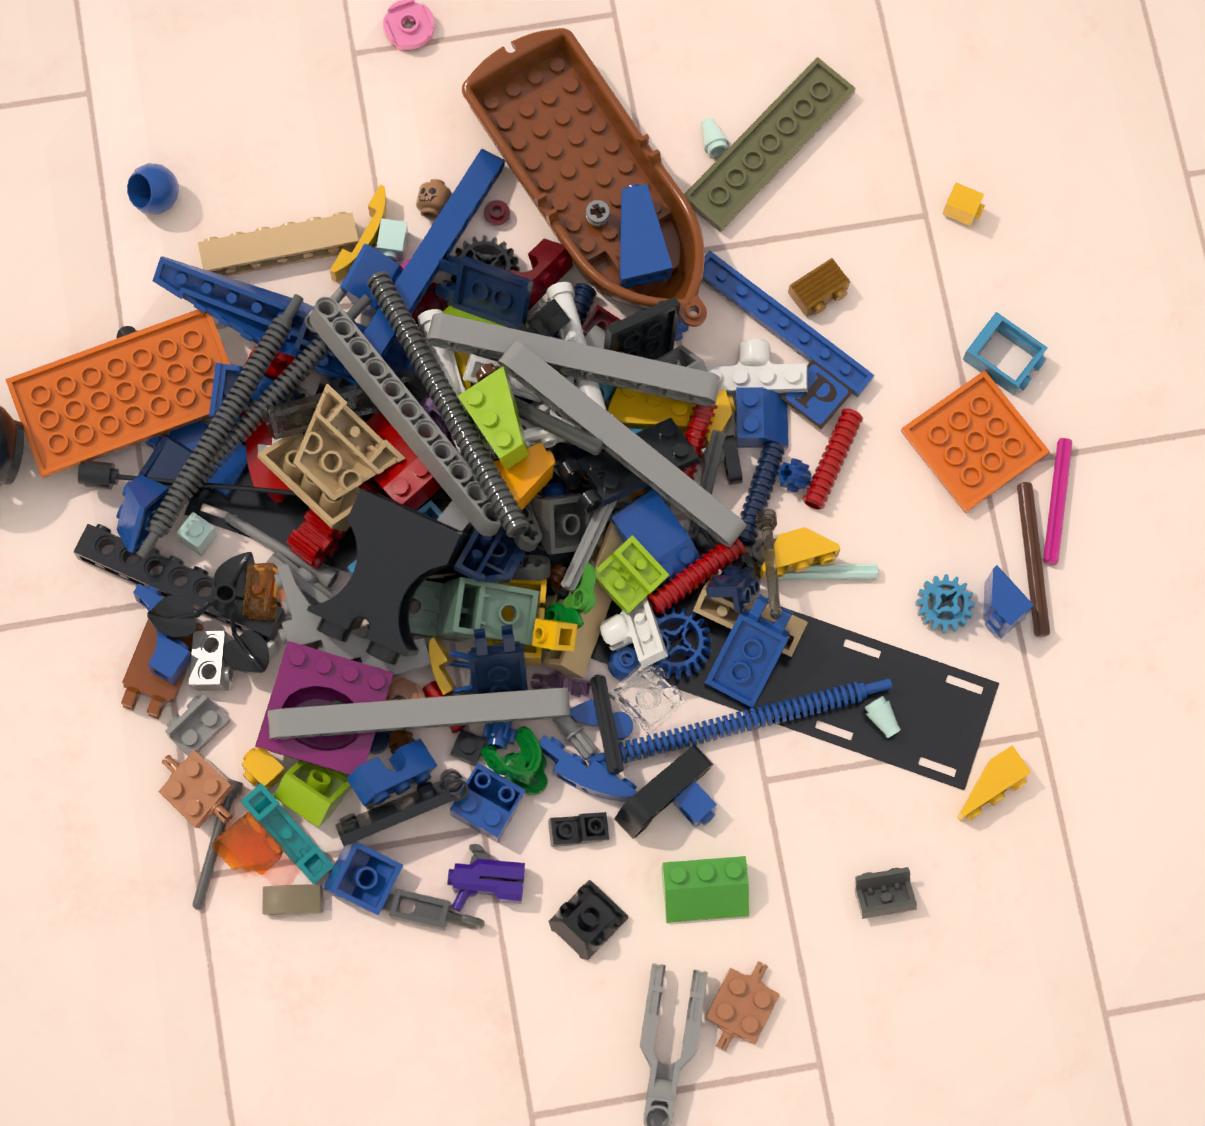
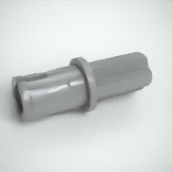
(576, 736)

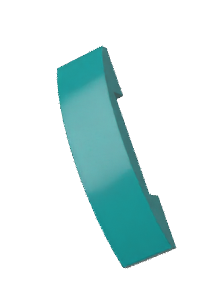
(287, 833)

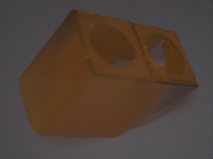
(248, 846)

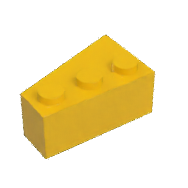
(644, 410)

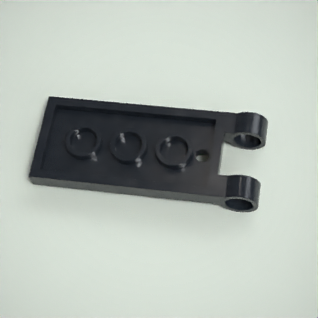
(619, 480)
(401, 809)

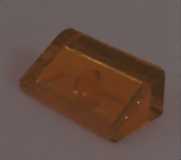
(260, 591)

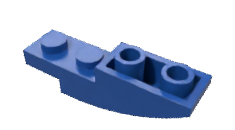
(591, 780)

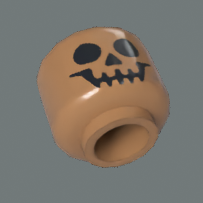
(432, 198)

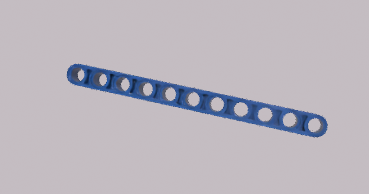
(438, 243)

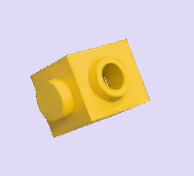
(964, 204)
(554, 635)
(262, 768)

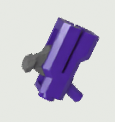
(486, 877)

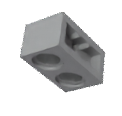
(204, 662)

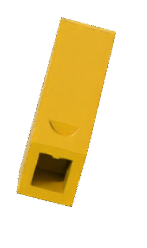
(999, 775)

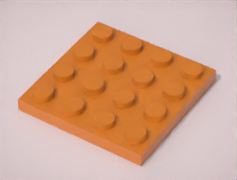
(975, 441)

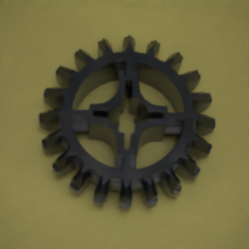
(499, 254)

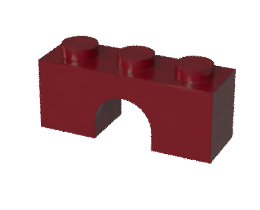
(549, 264)

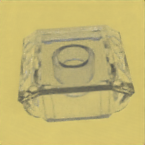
(647, 697)

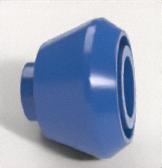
(623, 662)

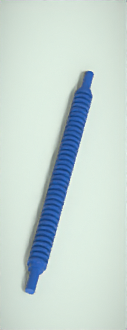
(856, 691)

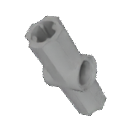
(306, 582)

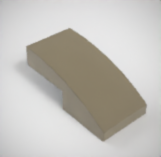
(292, 899)

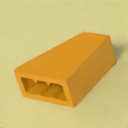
(529, 474)

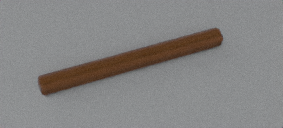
(1033, 559)

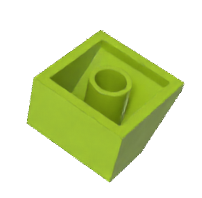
(312, 791)

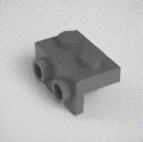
(884, 892)

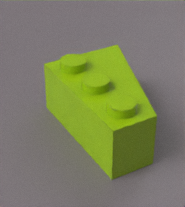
(496, 416)

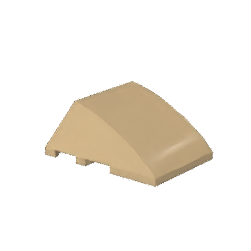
(341, 448)

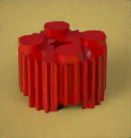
(314, 540)

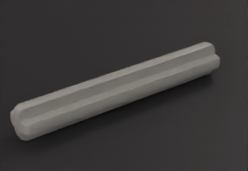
(587, 546)

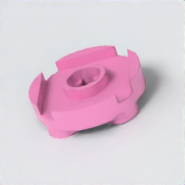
(406, 38)

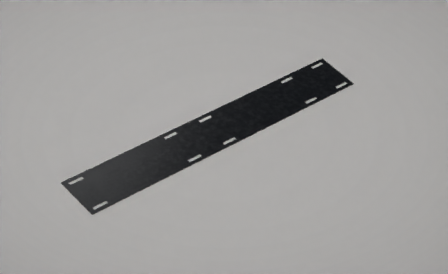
(933, 715)

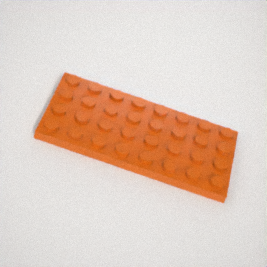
(118, 392)

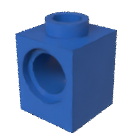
(695, 805)

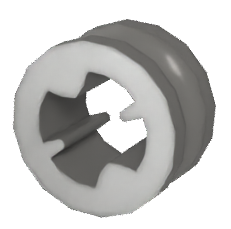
(602, 207)

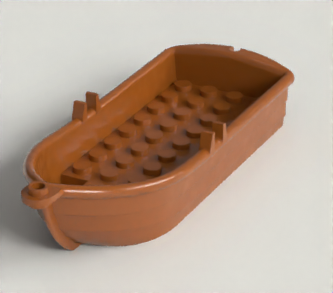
(577, 146)

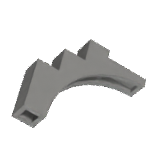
(304, 624)

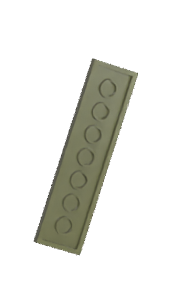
(769, 144)

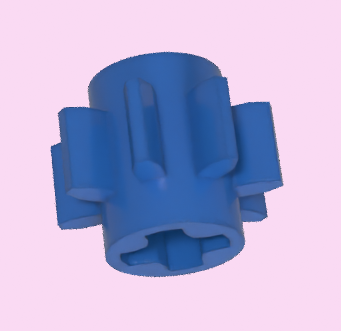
(794, 475)
(499, 734)

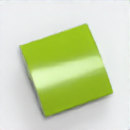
(629, 574)

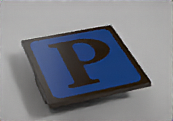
(823, 396)

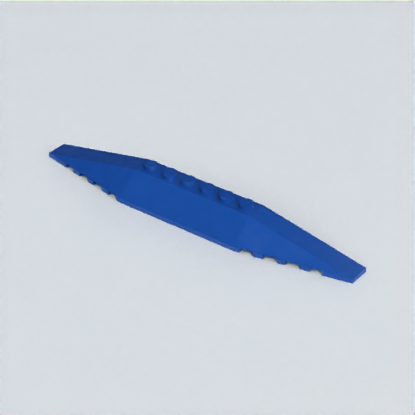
(252, 309)

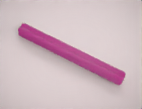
(1057, 501)

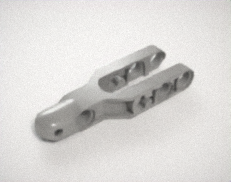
(664, 1077)

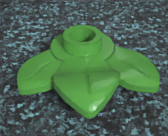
(583, 598)

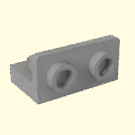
(196, 725)

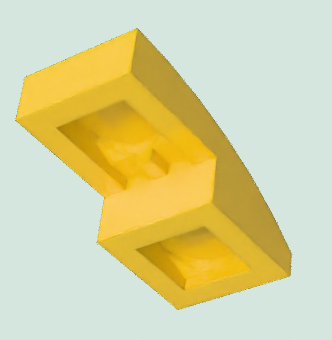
(439, 660)

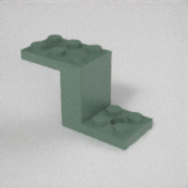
(463, 604)

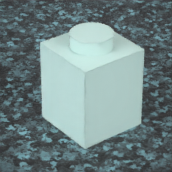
(392, 239)
(197, 534)

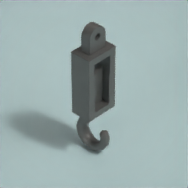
(428, 911)

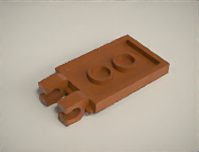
(141, 680)

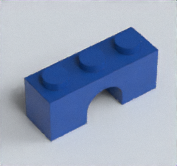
(375, 782)

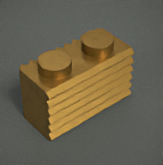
(819, 288)

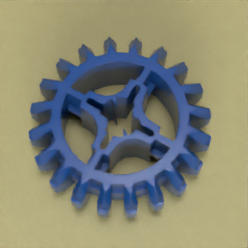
(684, 649)

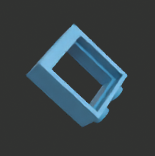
(1016, 335)

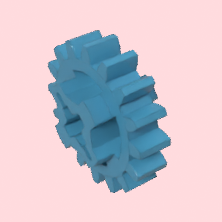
(939, 595)

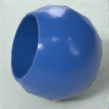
(152, 188)

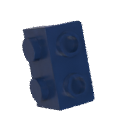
(735, 583)

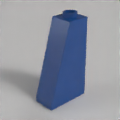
(642, 244)

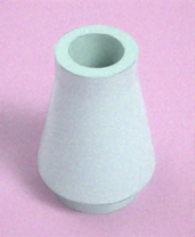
(714, 140)
(882, 716)

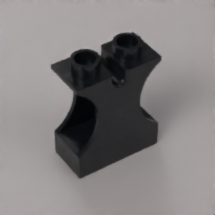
(394, 557)

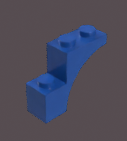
(169, 657)

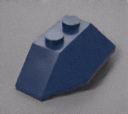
(490, 557)

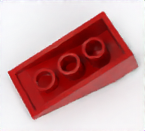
(406, 480)

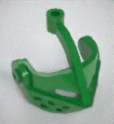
(530, 753)

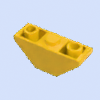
(800, 549)

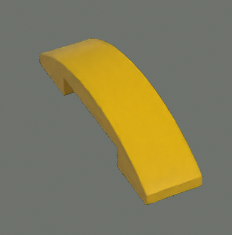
(377, 209)

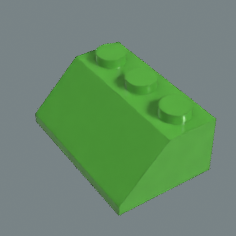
(705, 889)

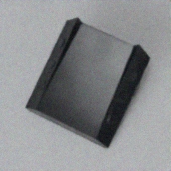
(587, 920)

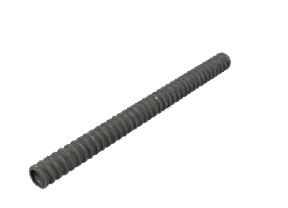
(448, 404)

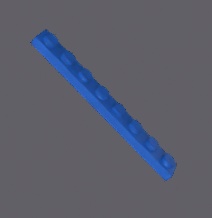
(784, 323)

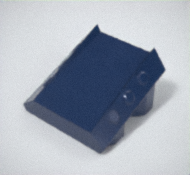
(166, 460)

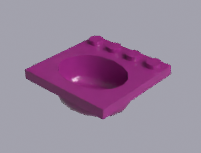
(318, 679)

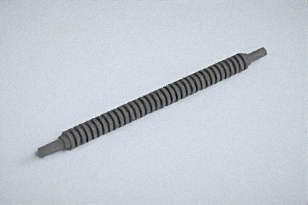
(291, 377)
(220, 426)

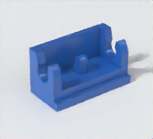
(224, 378)

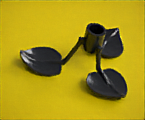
(176, 616)

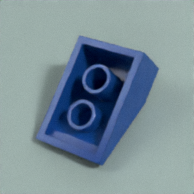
(657, 532)

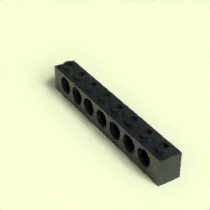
(96, 538)

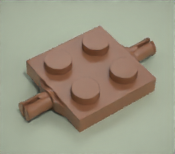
(196, 789)
(742, 1006)

